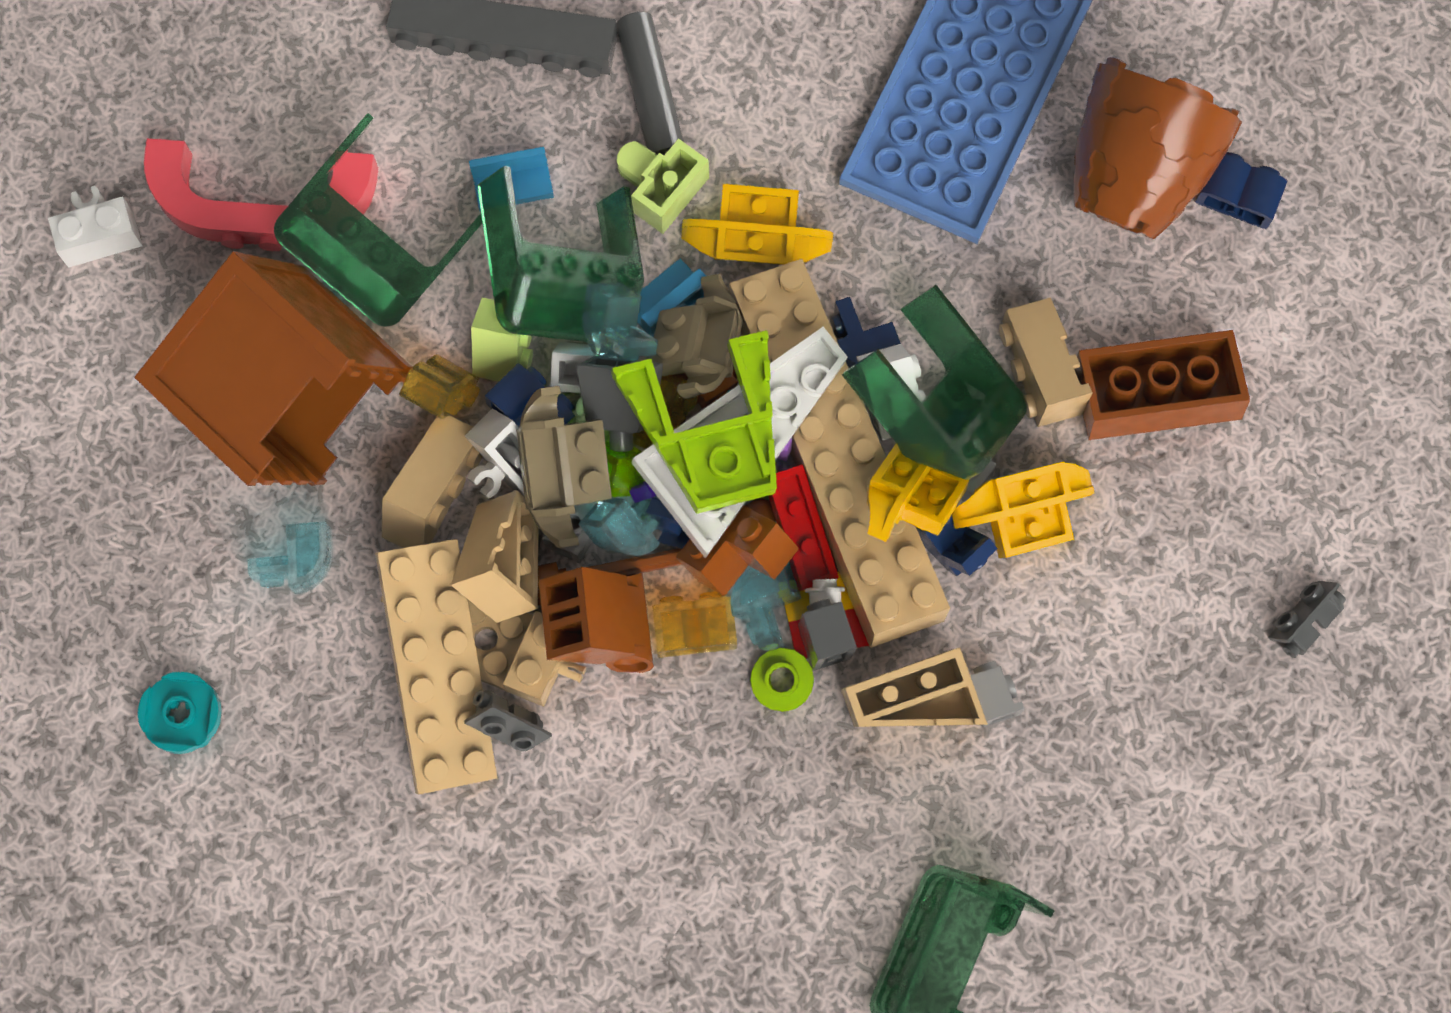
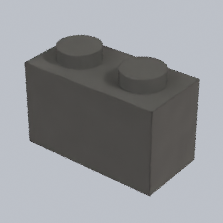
(826, 634)

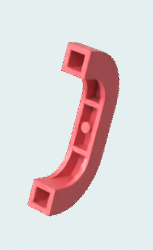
(238, 223)

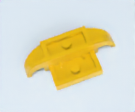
(757, 228)
(911, 494)
(1027, 507)

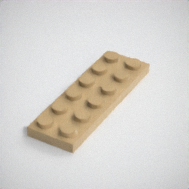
(434, 666)

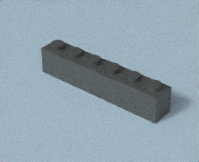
(506, 32)

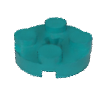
(166, 695)

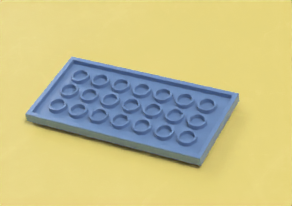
(962, 108)

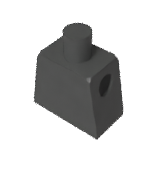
(606, 402)

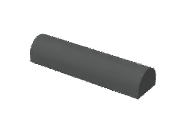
(649, 81)

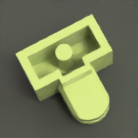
(662, 181)
(493, 347)

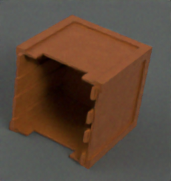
(269, 369)

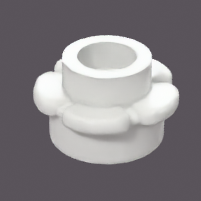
(823, 590)

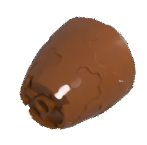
(1146, 147)

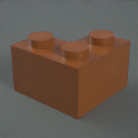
(746, 541)

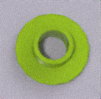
(787, 699)

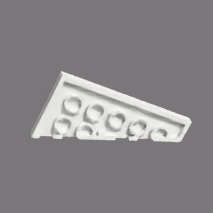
(795, 387)

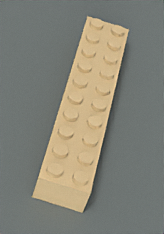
(840, 451)

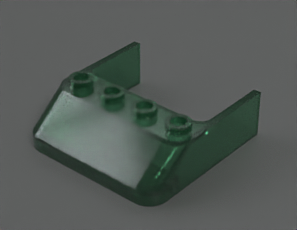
(352, 250)
(544, 286)
(964, 414)

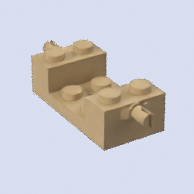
(519, 657)

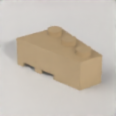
(1044, 362)
(428, 483)
(500, 559)
(917, 695)

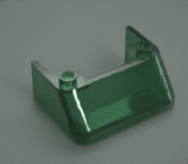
(944, 939)

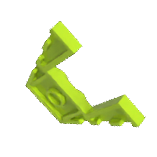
(720, 460)

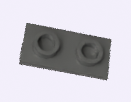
(1318, 603)
(507, 724)

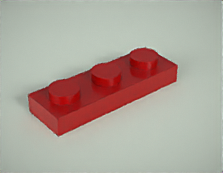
(800, 520)

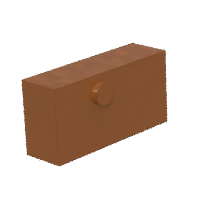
(1163, 384)

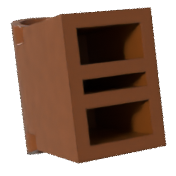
(597, 619)

